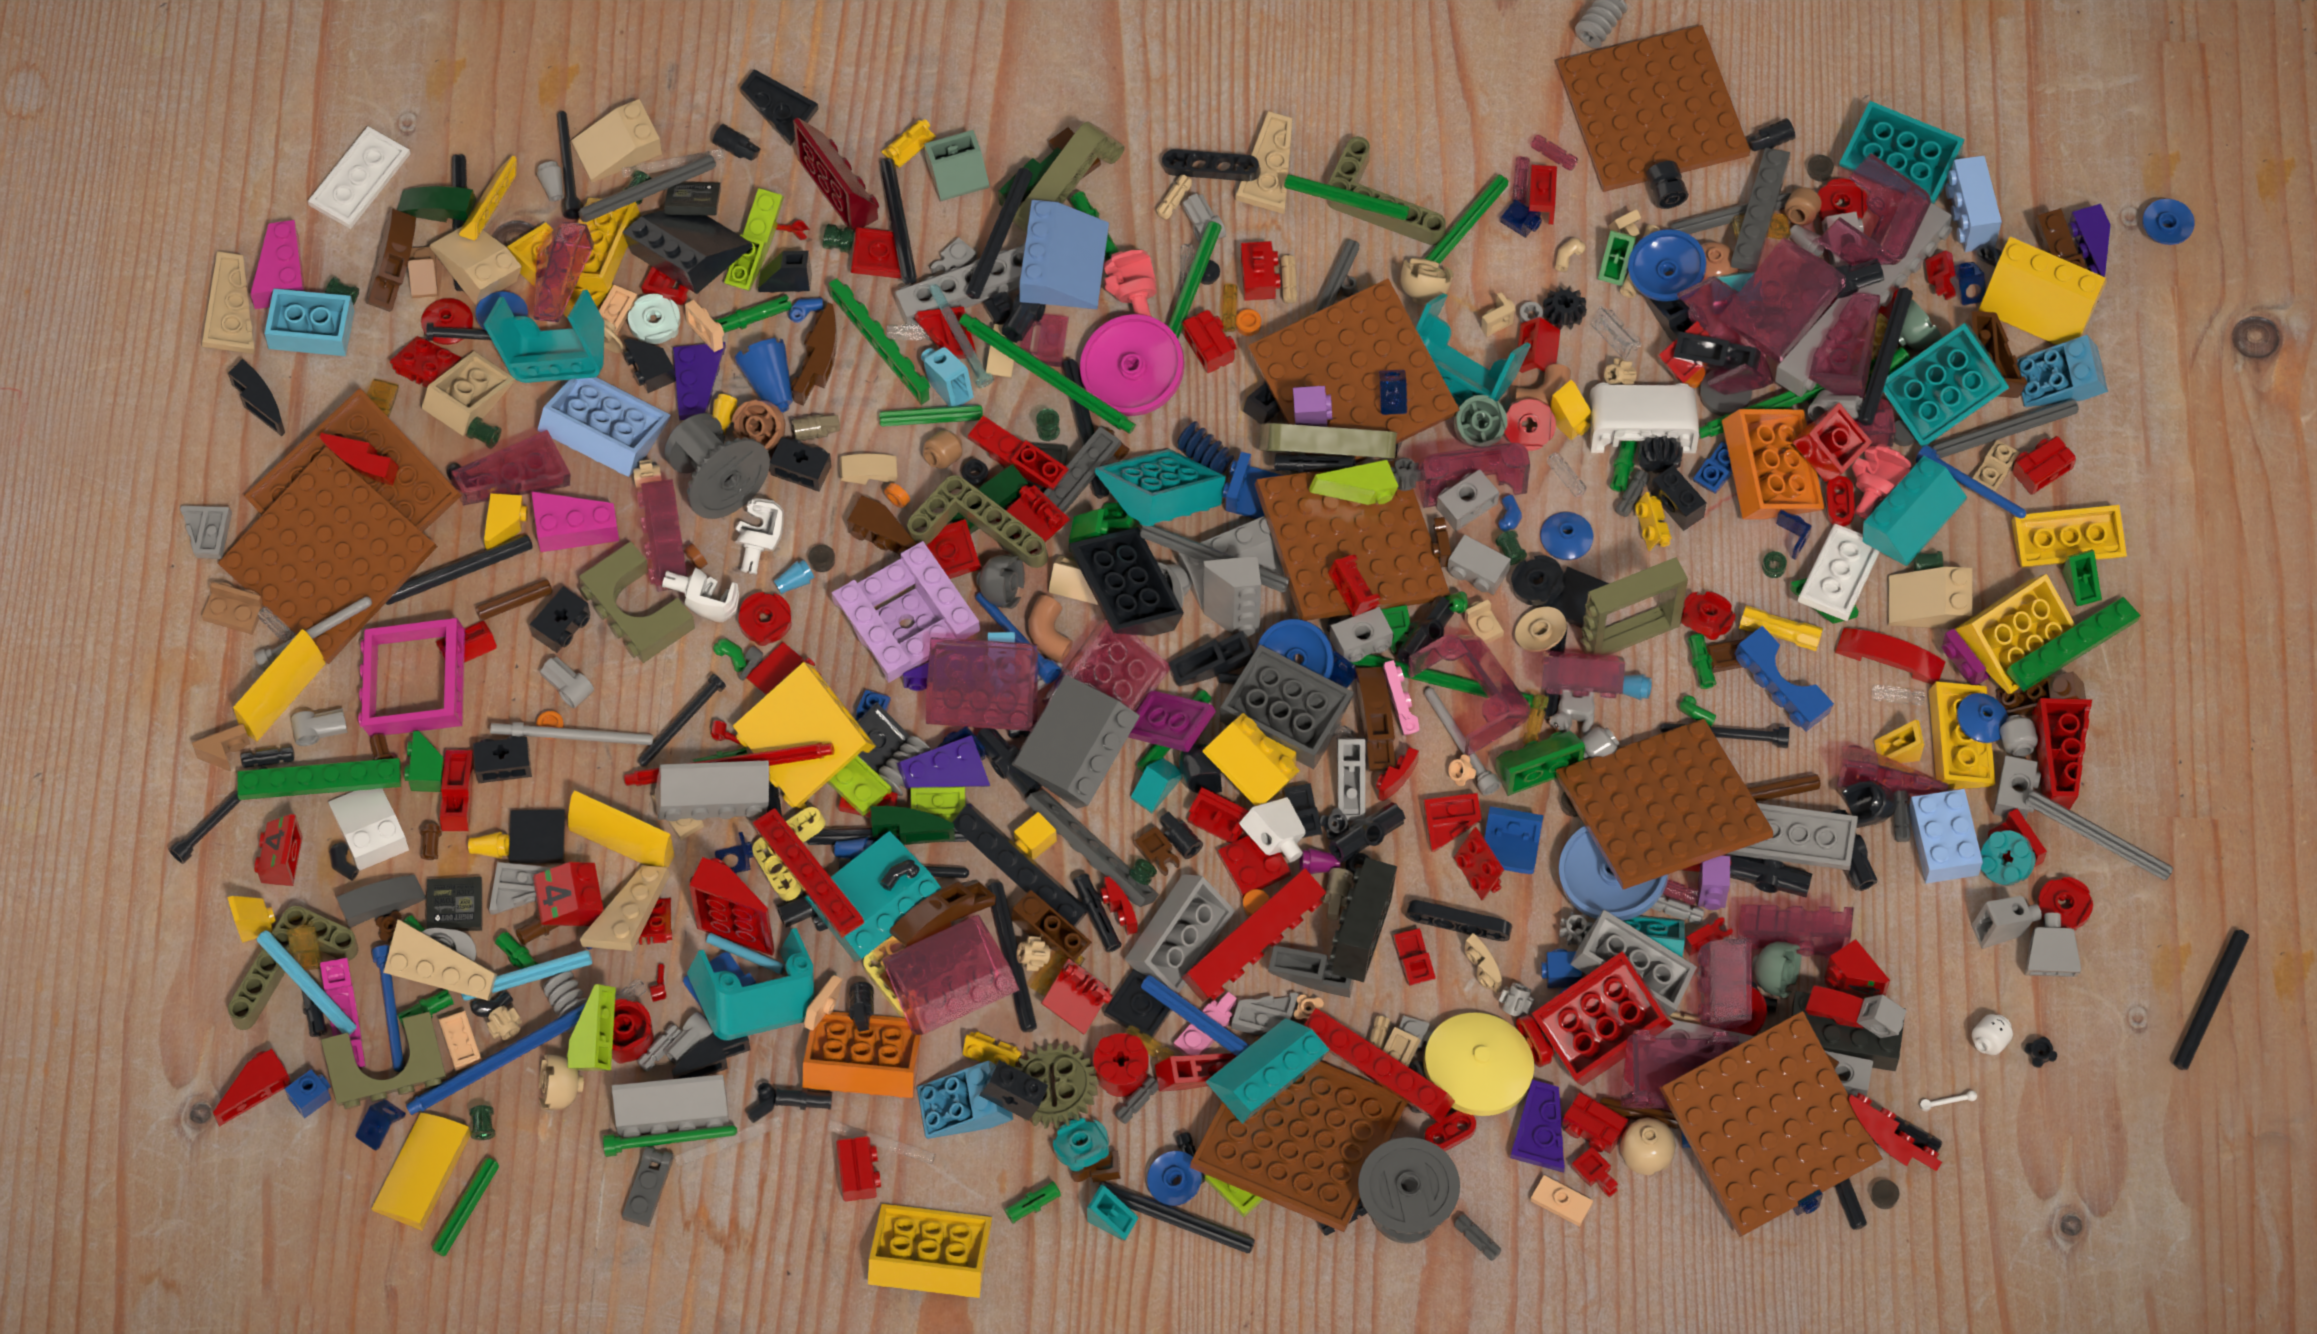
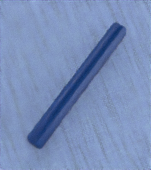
(1194, 1015)

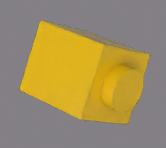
(1035, 836)

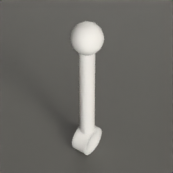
(1926, 1105)

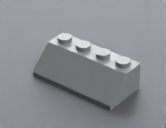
(1244, 541)
(1233, 594)
(712, 790)
(1180, 931)
(1658, 966)
(670, 1105)

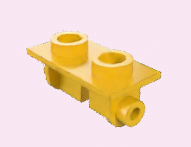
(909, 143)
(1649, 511)
(982, 1048)

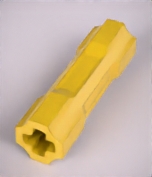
(1801, 634)

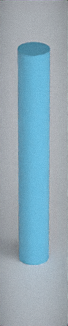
(745, 953)

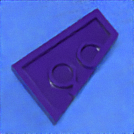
(695, 377)
(946, 766)
(1540, 1132)

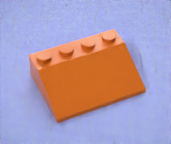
(1768, 466)
(862, 1062)

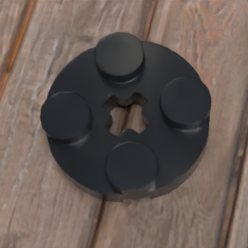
(1538, 594)

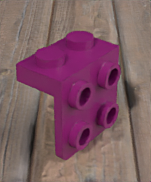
(1964, 658)

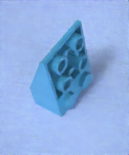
(2063, 373)
(954, 1103)

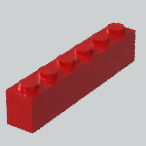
(1253, 935)
(1381, 1067)

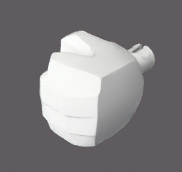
(760, 538)
(699, 592)

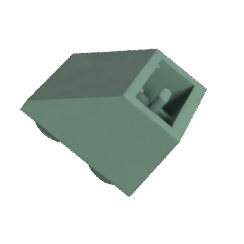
(956, 165)

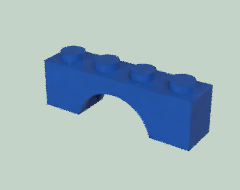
(1804, 703)

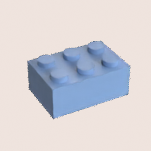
(1973, 203)
(1945, 836)

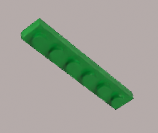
(875, 336)
(2073, 643)
(319, 779)

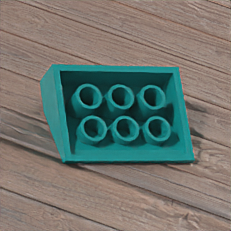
(1905, 144)
(1944, 384)
(1162, 486)
(878, 906)

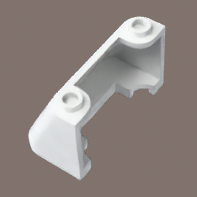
(1641, 413)

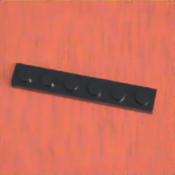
(1017, 863)

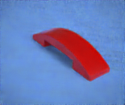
(1892, 652)

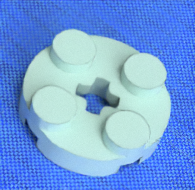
(654, 332)

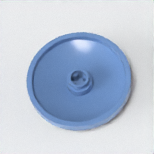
(1594, 888)

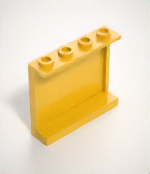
(801, 714)

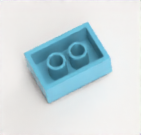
(309, 322)

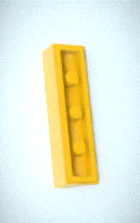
(489, 200)

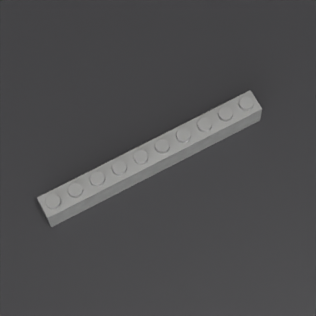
(1796, 366)

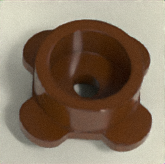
(384, 922)

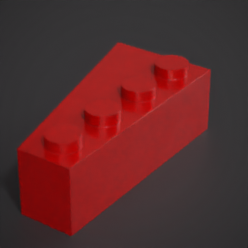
(2061, 746)

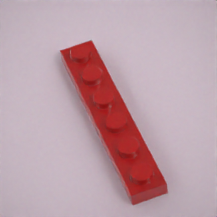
(808, 873)

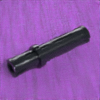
(1313, 462)
(1097, 913)

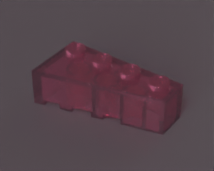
(514, 470)
(663, 531)
(1814, 931)

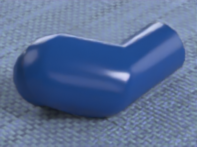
(804, 307)
(1512, 516)

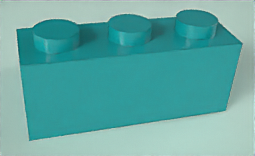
(1665, 931)

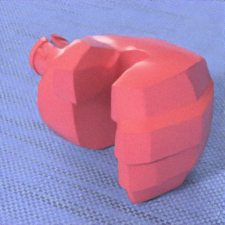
(1131, 279)
(1878, 476)

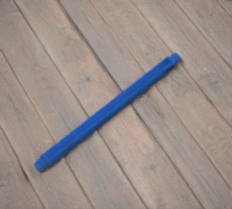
(495, 1061)

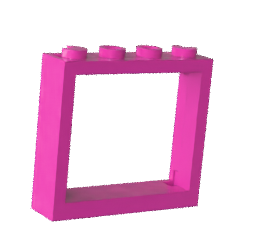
(454, 678)

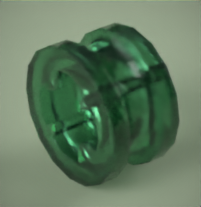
(1777, 572)
(1143, 871)

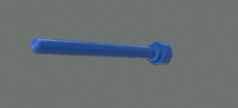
(1972, 484)
(1047, 669)
(380, 957)

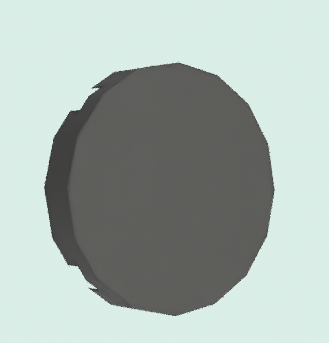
(1720, 403)

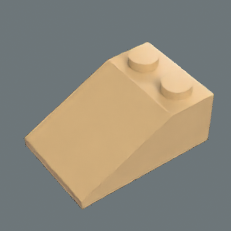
(617, 141)
(477, 265)
(466, 392)
(1931, 598)

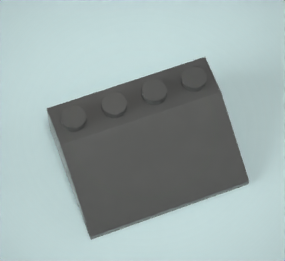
(1288, 704)
(1075, 741)

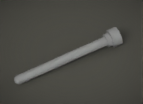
(267, 657)
(1487, 782)

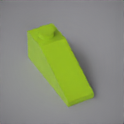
(1359, 484)
(593, 1035)

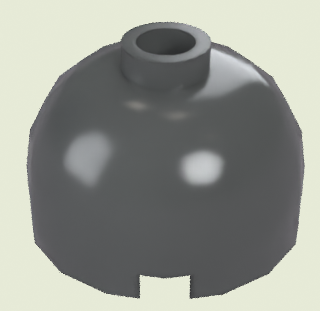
(1001, 580)

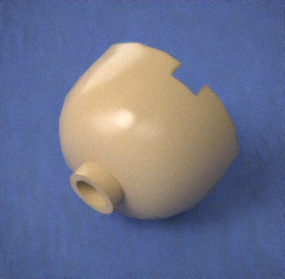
(1424, 280)
(558, 1083)
(1647, 1146)

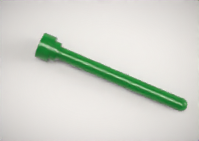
(615, 1144)

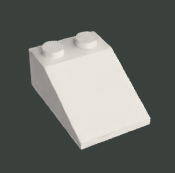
(369, 827)

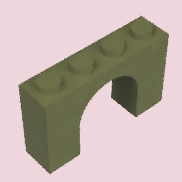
(643, 635)
(353, 1086)

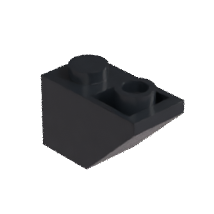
(787, 273)
(650, 364)

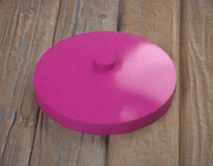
(1133, 364)

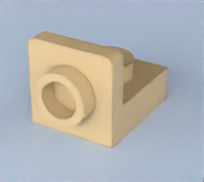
(1499, 318)
(1482, 621)

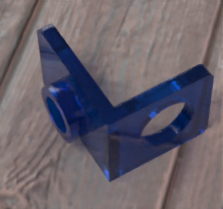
(1969, 274)
(1393, 392)
(1797, 526)
(1341, 674)
(964, 732)
(742, 852)
(377, 1123)

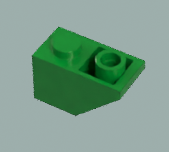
(1088, 526)
(425, 765)

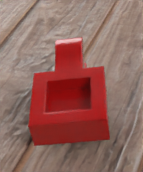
(1939, 271)
(1704, 935)
(1594, 1169)

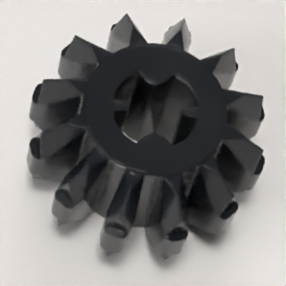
(1564, 307)
(1659, 454)

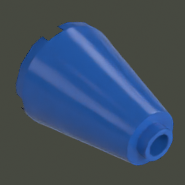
(768, 371)

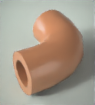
(1554, 378)
(1043, 630)

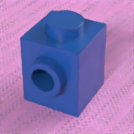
(1558, 969)
(308, 1093)

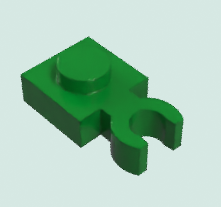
(1399, 623)

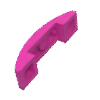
(339, 988)

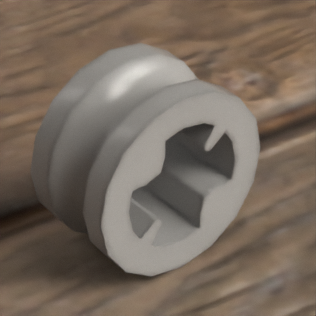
(1530, 306)

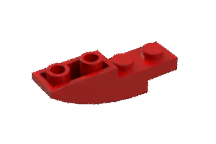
(1010, 450)
(1881, 1128)

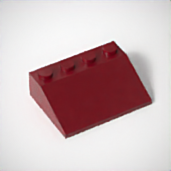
(834, 176)

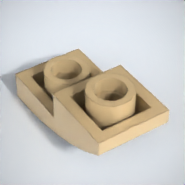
(998, 363)
(1996, 465)
(862, 467)
(1488, 971)

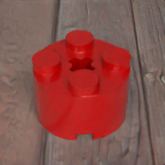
(639, 1031)
(1117, 1050)

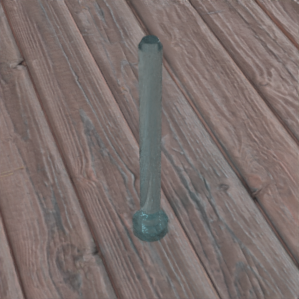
(983, 378)

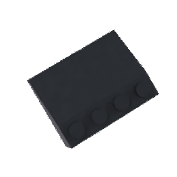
(685, 246)
(1128, 583)

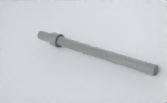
(519, 729)

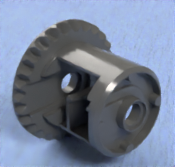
(723, 474)
(1408, 1188)

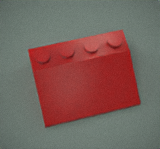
(729, 907)
(1596, 1016)

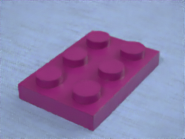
(1171, 720)

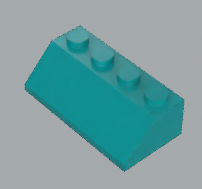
(1913, 511)
(1267, 1068)

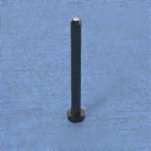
(458, 333)
(715, 684)

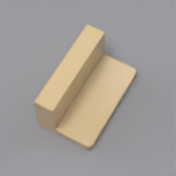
(1069, 581)

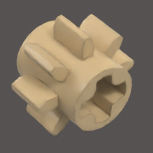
(1620, 373)
(646, 473)
(1033, 953)
(504, 1023)

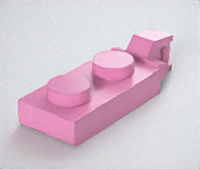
(1400, 699)
(1196, 1042)

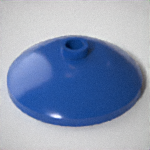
(1663, 253)
(1303, 638)

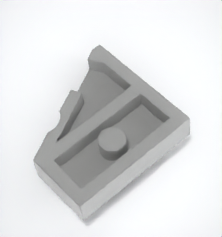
(207, 529)
(513, 886)
(1263, 1014)

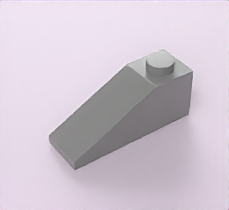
(1351, 776)

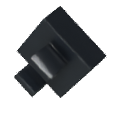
(999, 308)

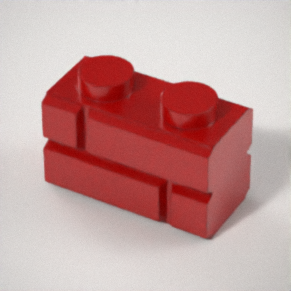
(1208, 340)
(2044, 464)
(1594, 1123)
(856, 1168)

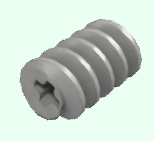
(1599, 21)
(891, 773)
(563, 994)

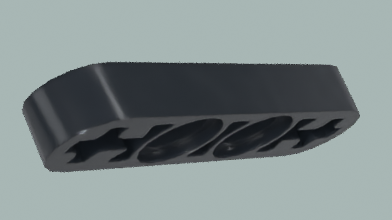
(1212, 161)
(1459, 920)

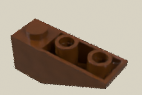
(878, 525)
(2059, 687)
(1042, 921)

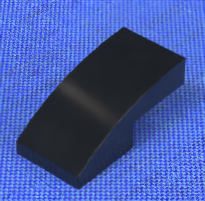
(1304, 805)

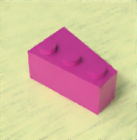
(278, 264)
(572, 522)

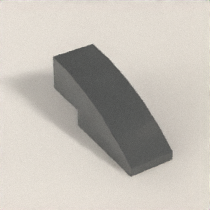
(380, 899)
(1308, 970)

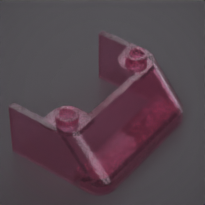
(1897, 203)
(1706, 304)
(1505, 706)

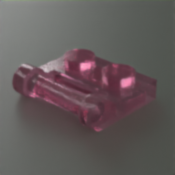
(1051, 339)

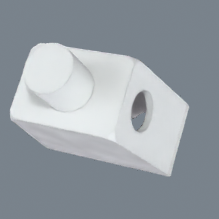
(1275, 828)

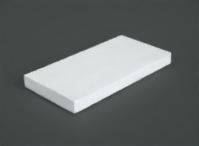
(359, 177)
(1839, 573)

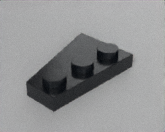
(778, 103)

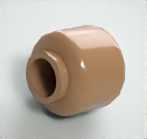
(1802, 206)
(942, 449)

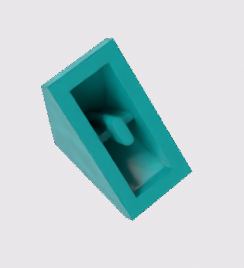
(1156, 784)
(1110, 1214)

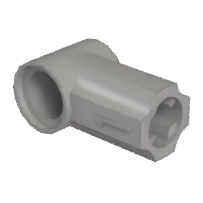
(1200, 215)
(1826, 400)
(571, 686)
(310, 726)
(694, 1032)

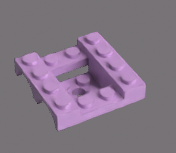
(932, 606)

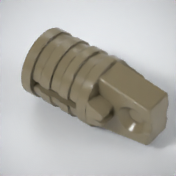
(814, 427)
(1337, 891)

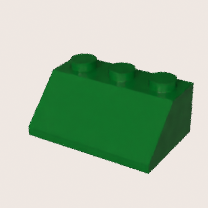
(1538, 761)

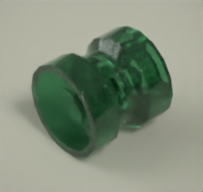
(838, 238)

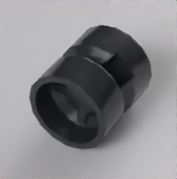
(1667, 184)

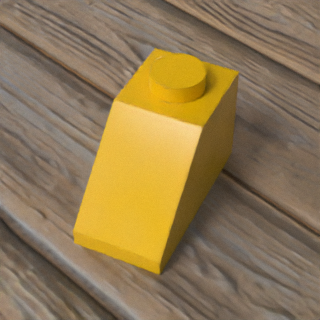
(1571, 411)
(504, 518)
(251, 916)

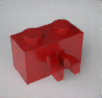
(1258, 270)

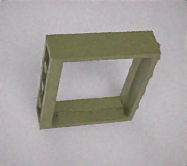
(1662, 578)

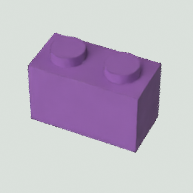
(1312, 406)
(1714, 883)

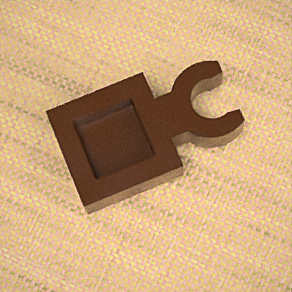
(1441, 547)
(1156, 847)
(1103, 1170)

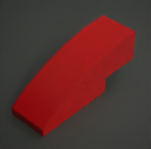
(362, 458)
(456, 790)

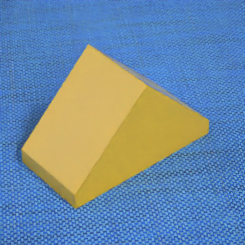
(1902, 744)

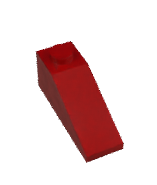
(1189, 1071)
(255, 1083)

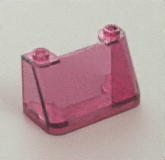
(1507, 461)
(1657, 1061)

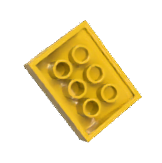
(2042, 293)
(2016, 627)
(929, 1250)

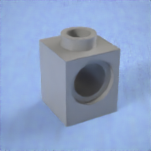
(1881, 1016)

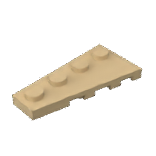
(1273, 156)
(228, 312)
(628, 912)
(427, 961)

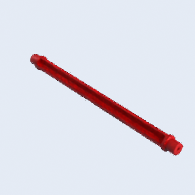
(774, 757)

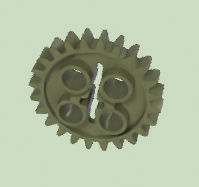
(1079, 1082)

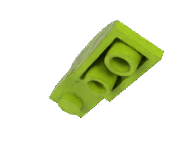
(760, 232)

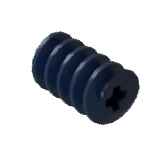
(1202, 449)

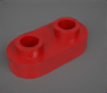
(1840, 503)
(1531, 1031)
(1449, 1132)

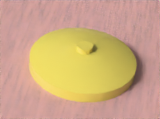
(1479, 1063)

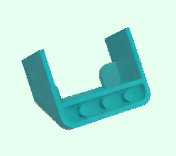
(549, 354)
(1460, 373)
(759, 1007)

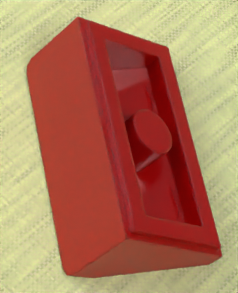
(478, 641)

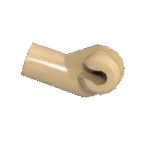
(1573, 246)

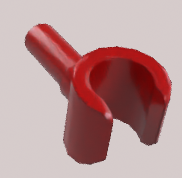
(797, 228)
(719, 732)
(658, 991)

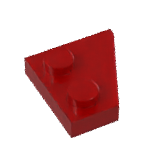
(939, 331)
(1450, 817)

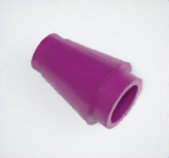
(1317, 861)

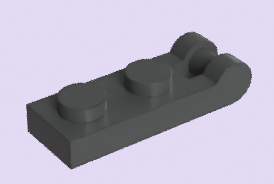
(647, 1187)

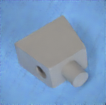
(2004, 920)
(2053, 950)

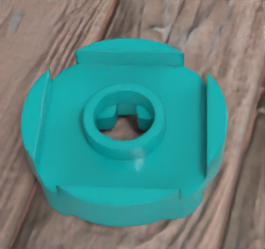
(2021, 851)
(1085, 1155)

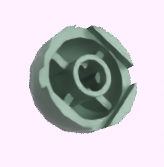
(1918, 330)
(1480, 421)
(1777, 968)

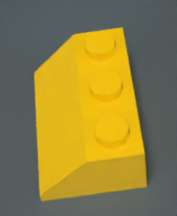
(1251, 760)

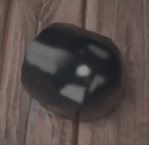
(1199, 770)
(1870, 802)

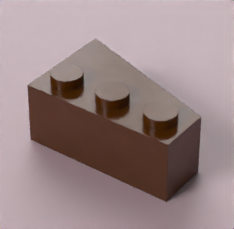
(1994, 339)

